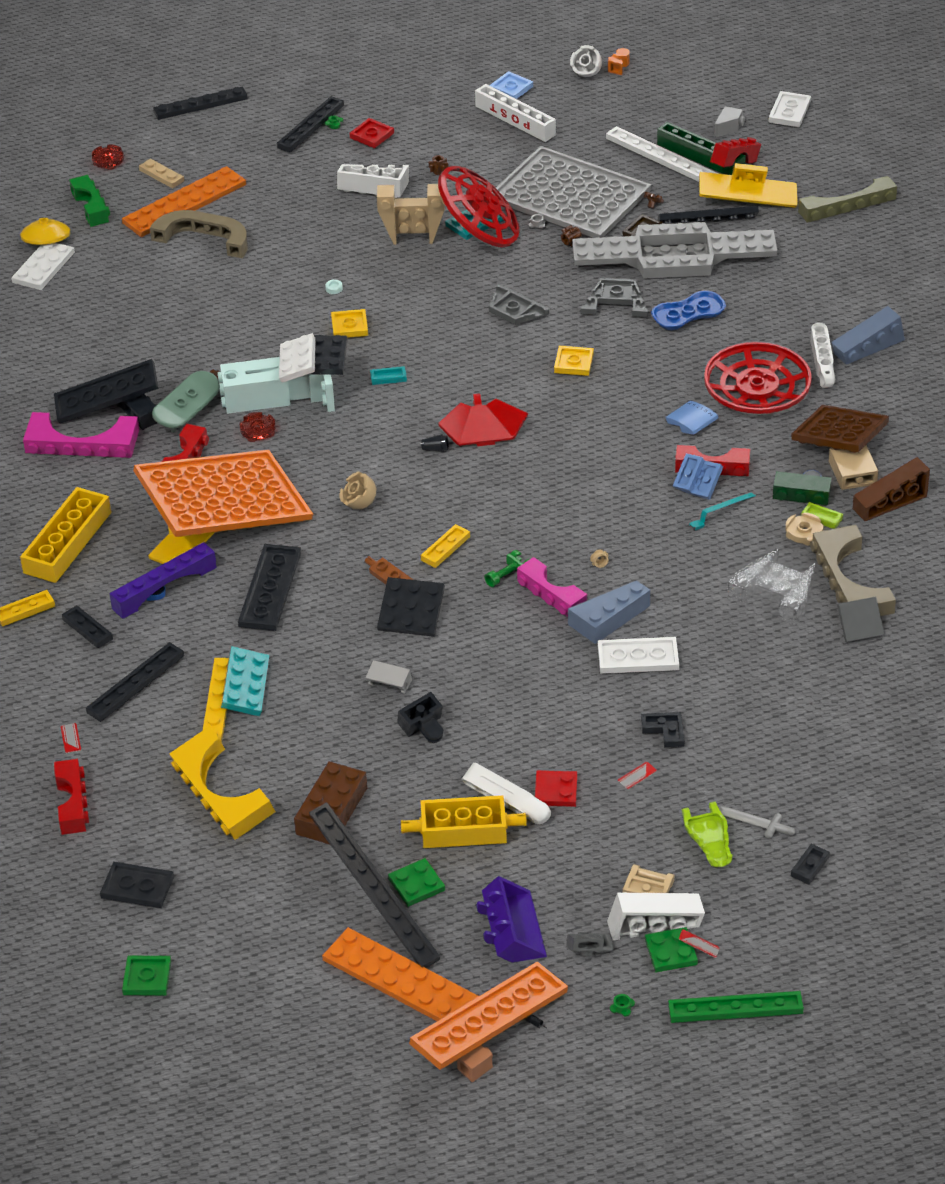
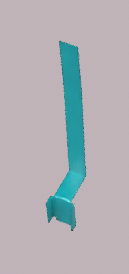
(700, 523)

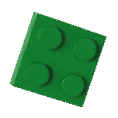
(416, 882)
(668, 951)
(146, 975)

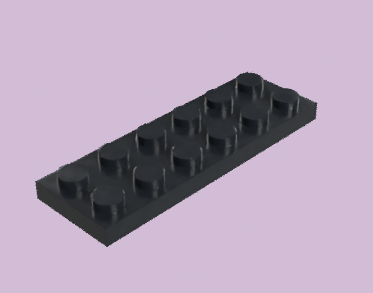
(105, 391)
(269, 587)

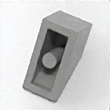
(729, 121)

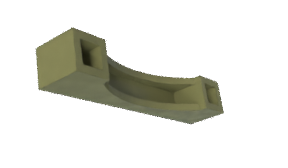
(817, 208)

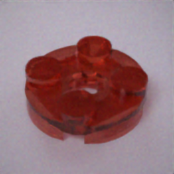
(107, 157)
(265, 430)

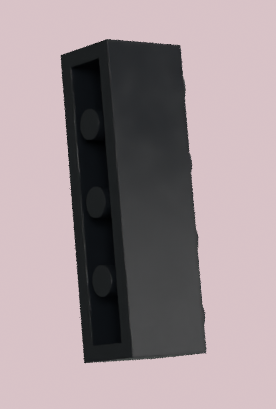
(140, 407)

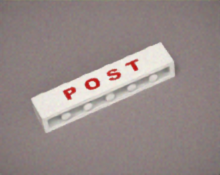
(515, 112)

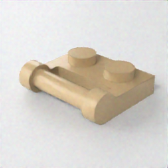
(647, 881)

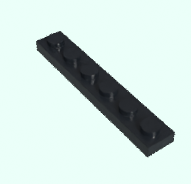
(200, 103)
(310, 124)
(714, 214)
(134, 682)

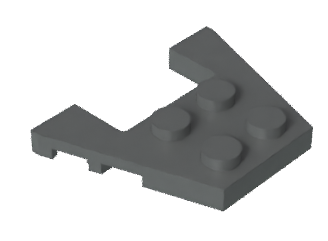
(616, 292)

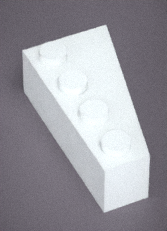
(365, 180)
(653, 912)

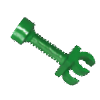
(513, 560)

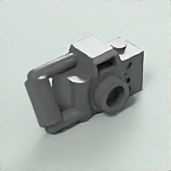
(589, 943)

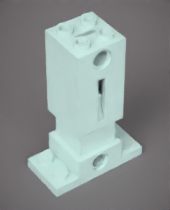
(258, 386)

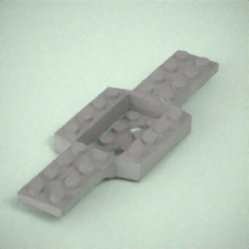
(674, 260)

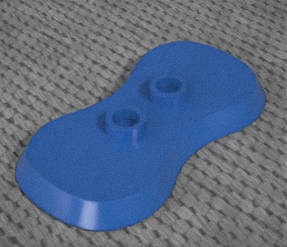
(697, 306)

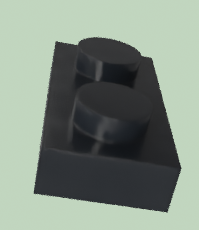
(810, 864)

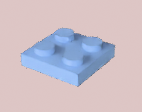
(512, 85)

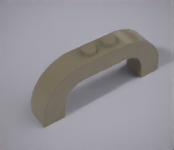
(204, 223)

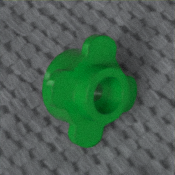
(334, 122)
(622, 999)

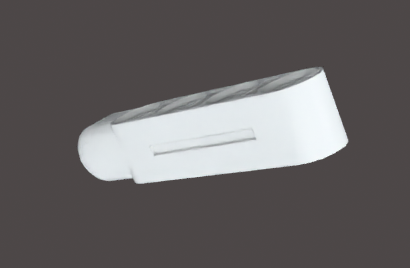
(822, 355)
(514, 797)

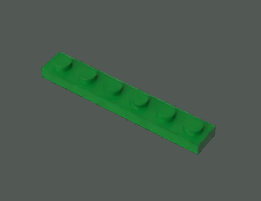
(735, 1006)

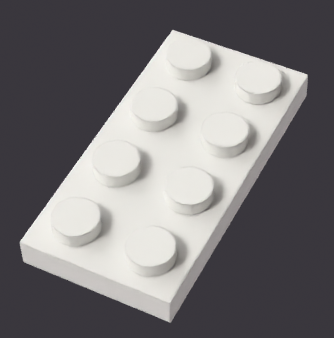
(43, 265)
(638, 655)

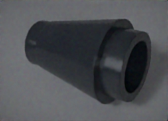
(435, 443)

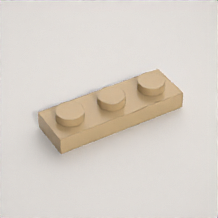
(161, 173)

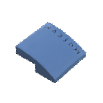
(692, 417)
(697, 476)

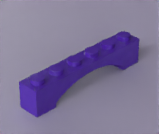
(131, 595)

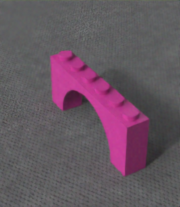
(115, 442)

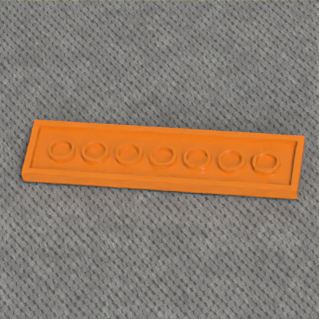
(187, 198)
(396, 975)
(488, 1015)

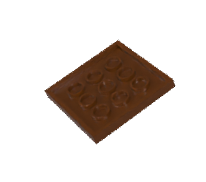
(840, 428)

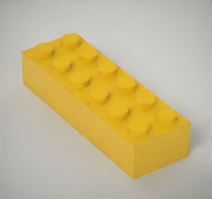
(65, 534)

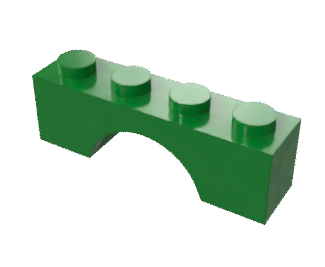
(85, 190)

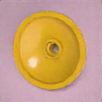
(45, 232)

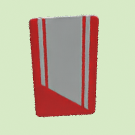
(70, 738)
(637, 775)
(699, 943)

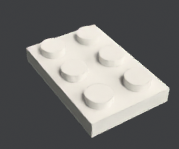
(789, 109)
(297, 358)

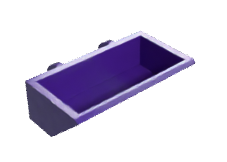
(511, 921)

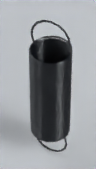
(534, 1020)

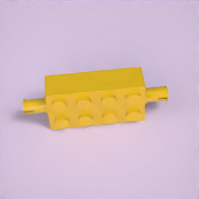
(463, 821)

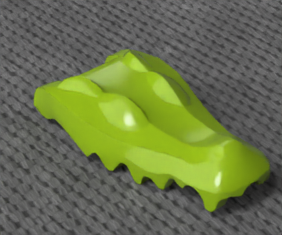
(710, 834)

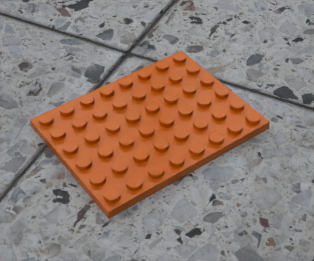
(222, 492)

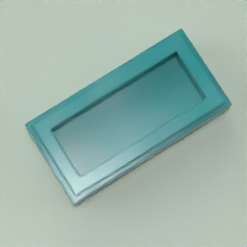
(388, 375)

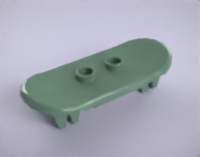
(186, 400)

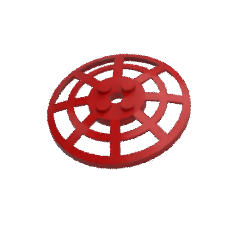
(483, 204)
(748, 379)

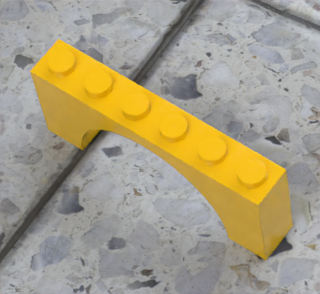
(235, 813)

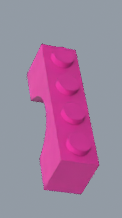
(534, 577)

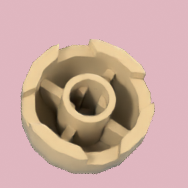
(359, 491)

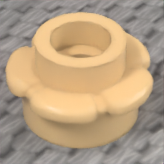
(599, 562)

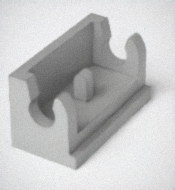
(389, 675)

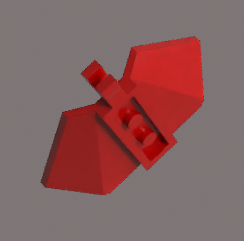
(483, 423)

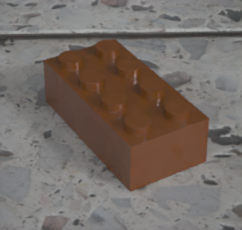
(340, 788)

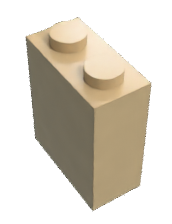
(853, 469)

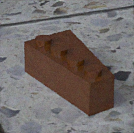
(893, 491)

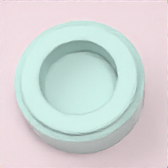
(333, 286)

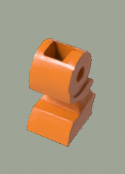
(618, 61)

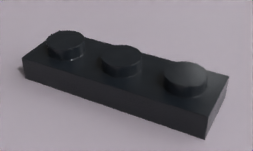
(87, 626)

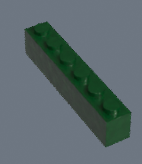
(692, 147)

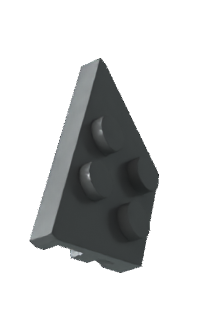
(515, 306)

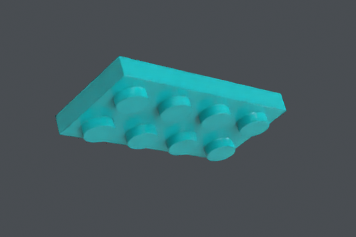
(245, 681)

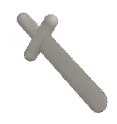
(771, 825)

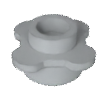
(537, 221)

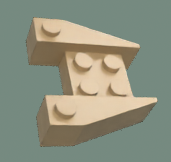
(410, 214)

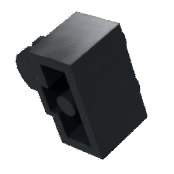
(422, 717)

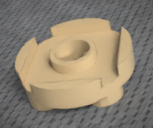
(795, 526)

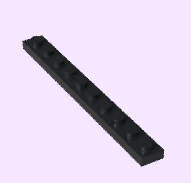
(374, 886)

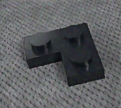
(667, 723)

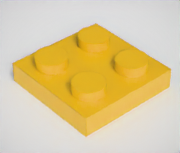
(350, 323)
(574, 360)

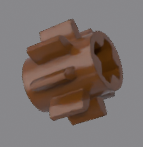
(438, 164)
(570, 233)

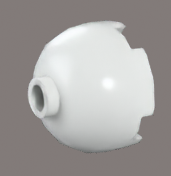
(586, 61)

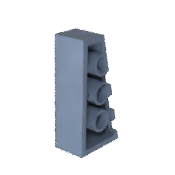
(869, 336)
(609, 611)

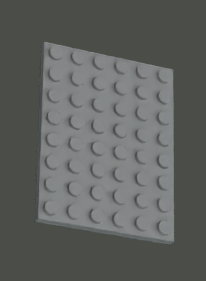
(572, 192)

